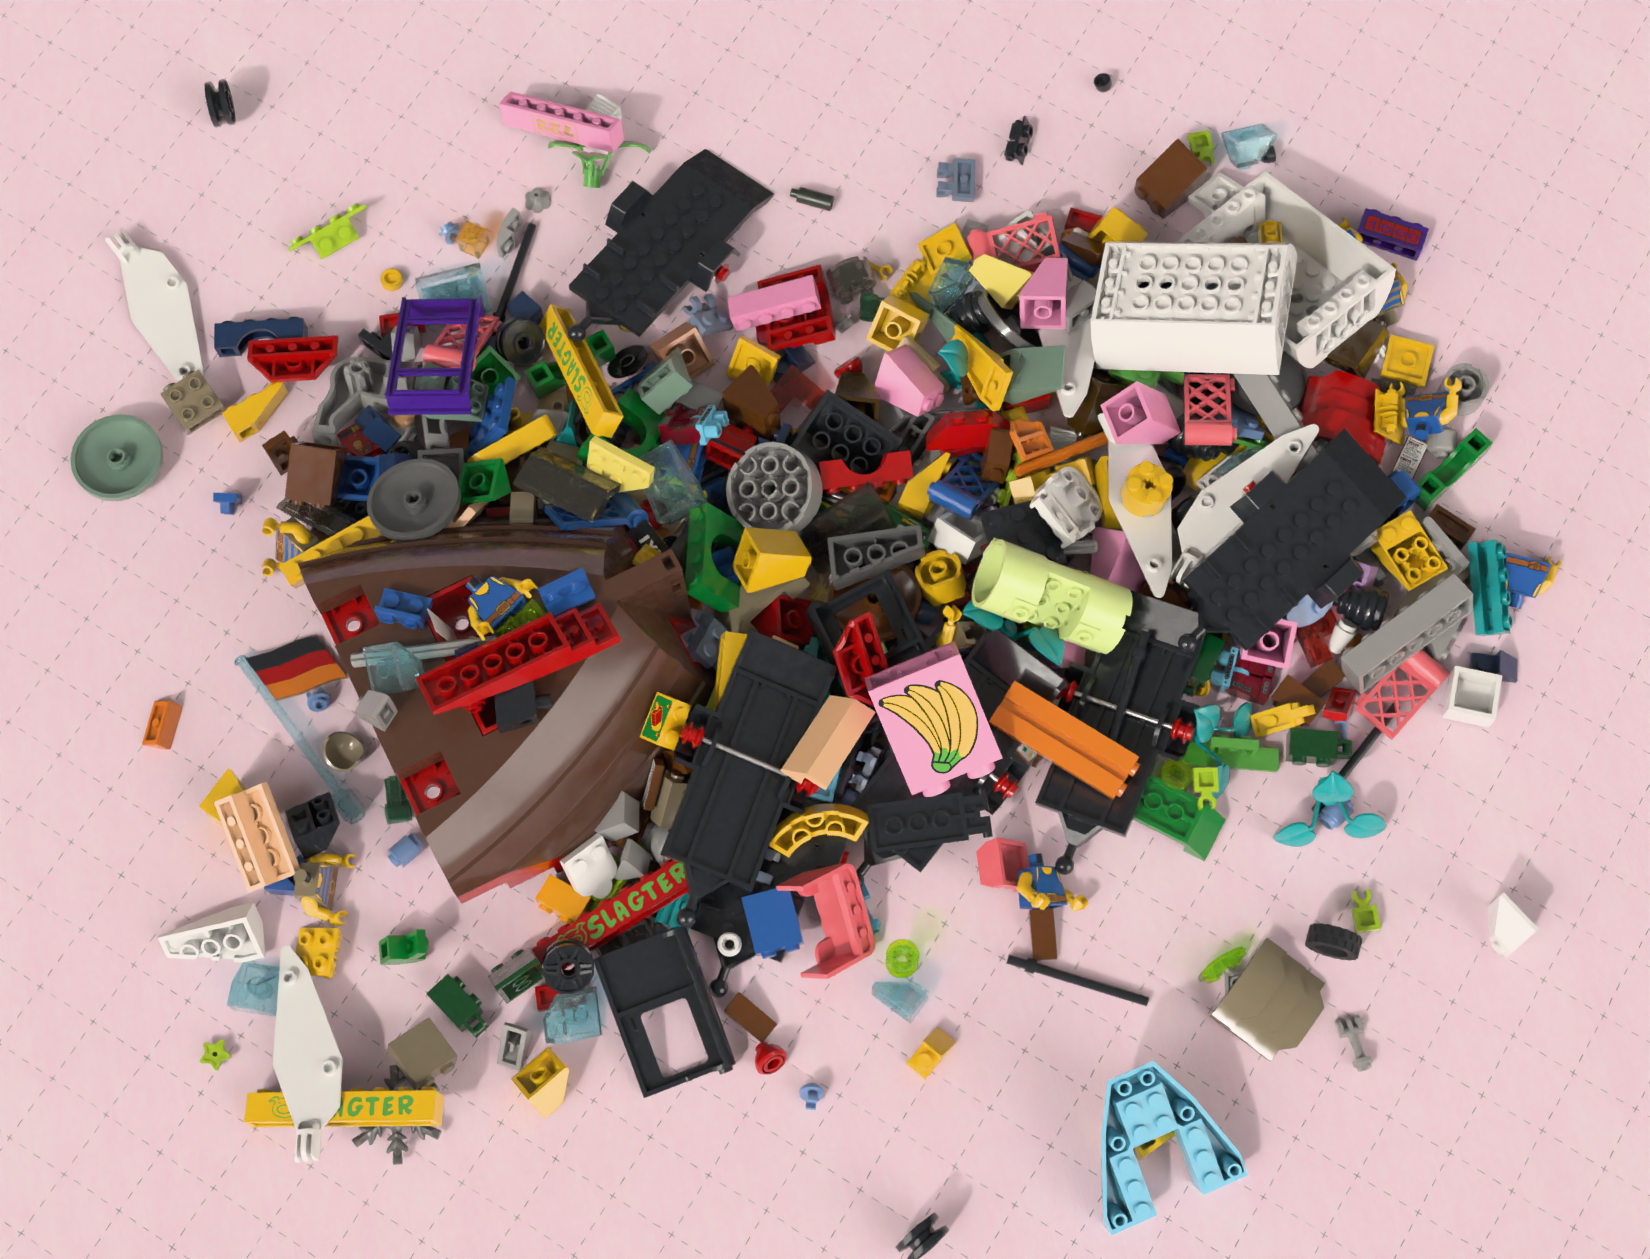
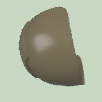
(343, 751)

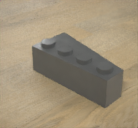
(871, 553)

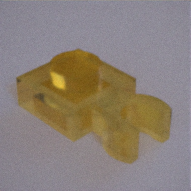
(819, 592)

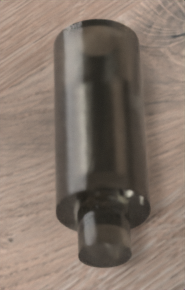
(1384, 385)

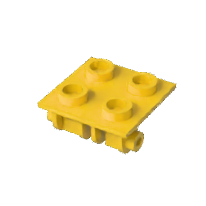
(914, 279)
(1385, 416)
(318, 950)

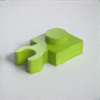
(1201, 146)
(1206, 782)
(1364, 916)

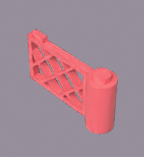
(983, 242)
(451, 355)
(1208, 429)
(1424, 671)

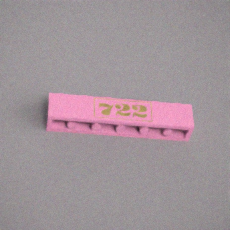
(562, 121)

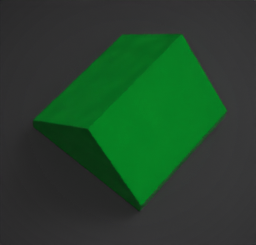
(492, 369)
(483, 481)

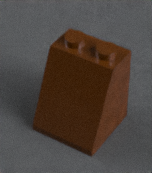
(1170, 179)
(752, 404)
(314, 473)

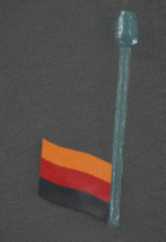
(290, 673)

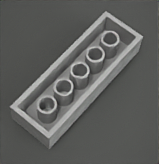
(1407, 633)

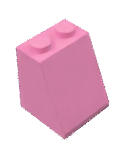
(1045, 296)
(908, 382)
(1140, 416)
(1115, 559)
(1274, 646)

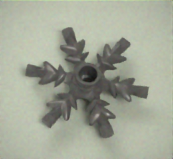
(397, 1144)

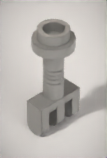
(1362, 1062)

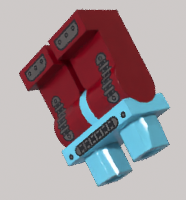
(692, 425)
(1243, 677)

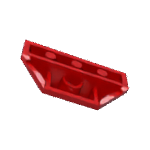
(292, 357)
(964, 429)
(859, 656)

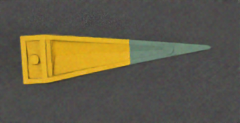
(985, 368)

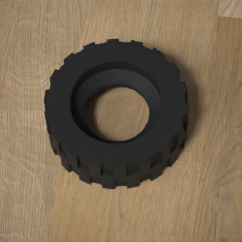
(1333, 941)

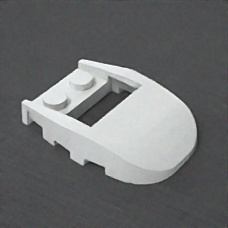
(1068, 505)

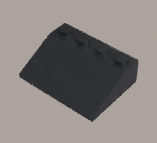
(842, 432)

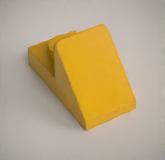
(931, 1052)

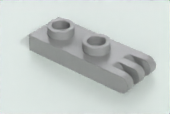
(1448, 551)

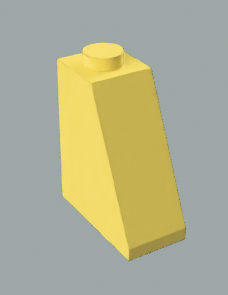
(1000, 279)

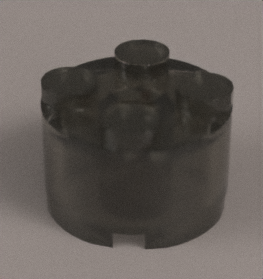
(851, 279)

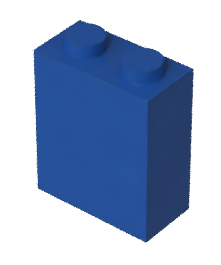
(772, 922)

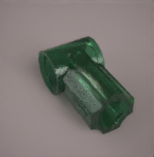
(869, 306)
(398, 806)

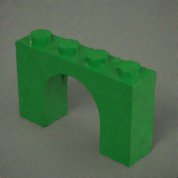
(640, 419)
(702, 578)

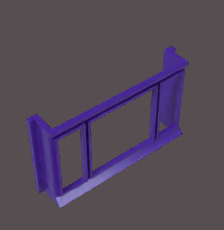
(434, 401)

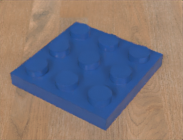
(495, 417)

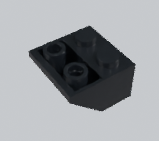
(313, 824)

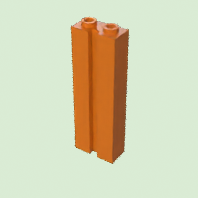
(1065, 740)

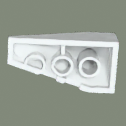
(225, 935)

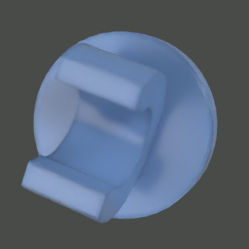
(448, 229)
(318, 700)
(811, 1094)

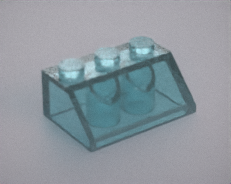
(456, 283)

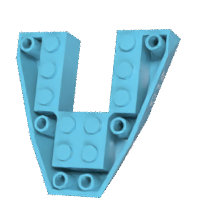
(1144, 1107)

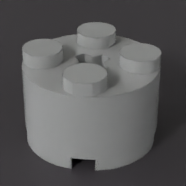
(1473, 389)

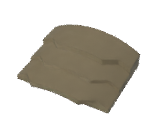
(751, 604)
(1271, 1002)

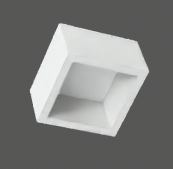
(958, 536)
(1472, 696)

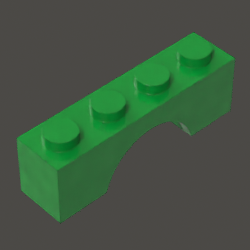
(548, 377)
(1459, 462)

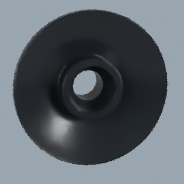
(627, 361)

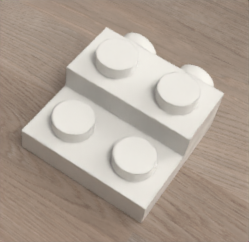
(1214, 193)

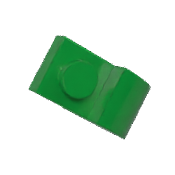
(403, 948)

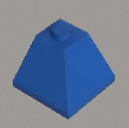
(358, 477)

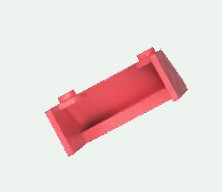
(842, 916)

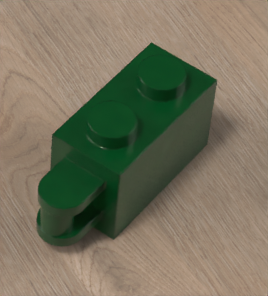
(1205, 664)
(1315, 747)
(458, 1005)

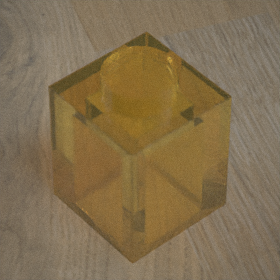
(472, 239)

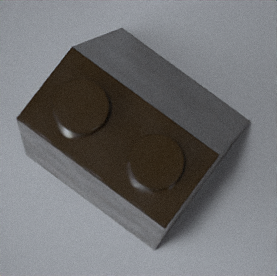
(1360, 349)
(1100, 390)
(859, 393)

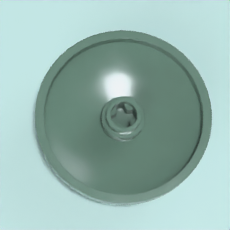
(116, 457)

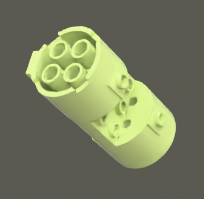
(1039, 591)

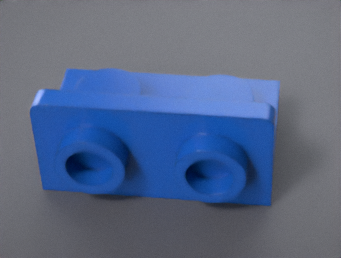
(567, 592)
(403, 608)

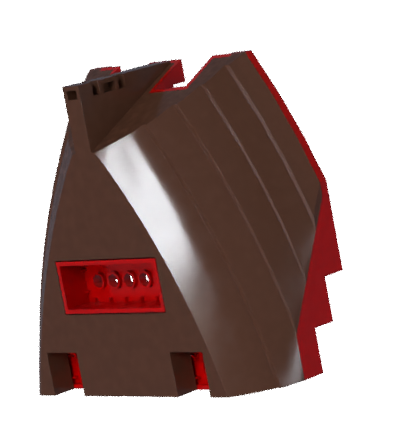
(538, 791)

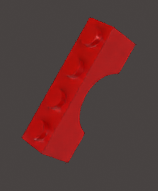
(837, 475)

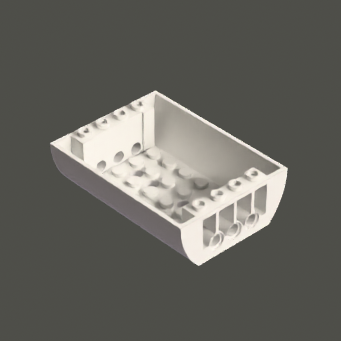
(1332, 273)
(1187, 323)

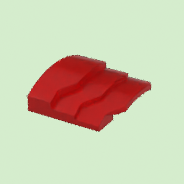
(802, 329)
(1340, 403)

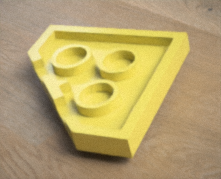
(619, 465)

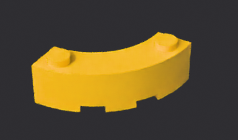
(1024, 488)
(818, 820)

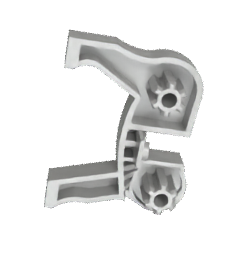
(362, 383)

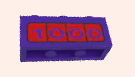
(1392, 234)

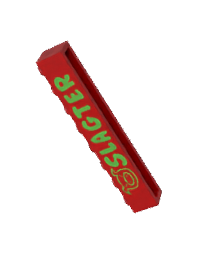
(623, 911)

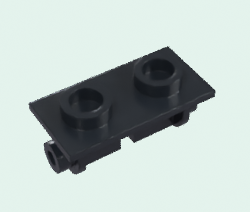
(1020, 132)

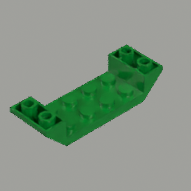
(1178, 817)

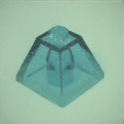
(1248, 144)
(950, 283)
(392, 668)
(255, 989)
(901, 997)
(573, 1017)

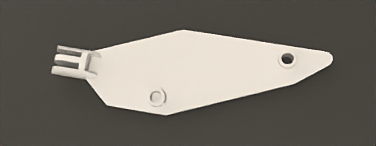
(159, 305)
(1078, 359)
(1210, 516)
(1148, 535)
(305, 1056)

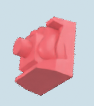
(1001, 861)

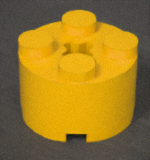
(1146, 489)
(941, 577)

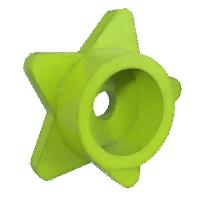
(216, 1061)

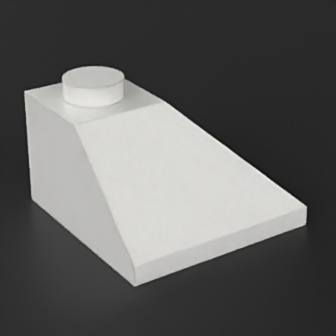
(1508, 925)

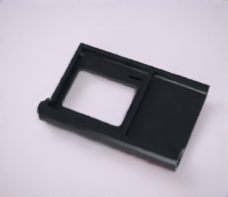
(884, 587)
(651, 976)

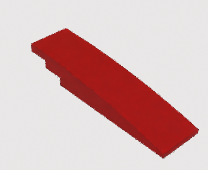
(518, 658)

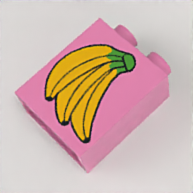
(933, 720)

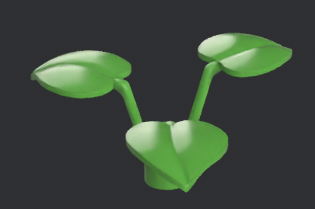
(592, 172)

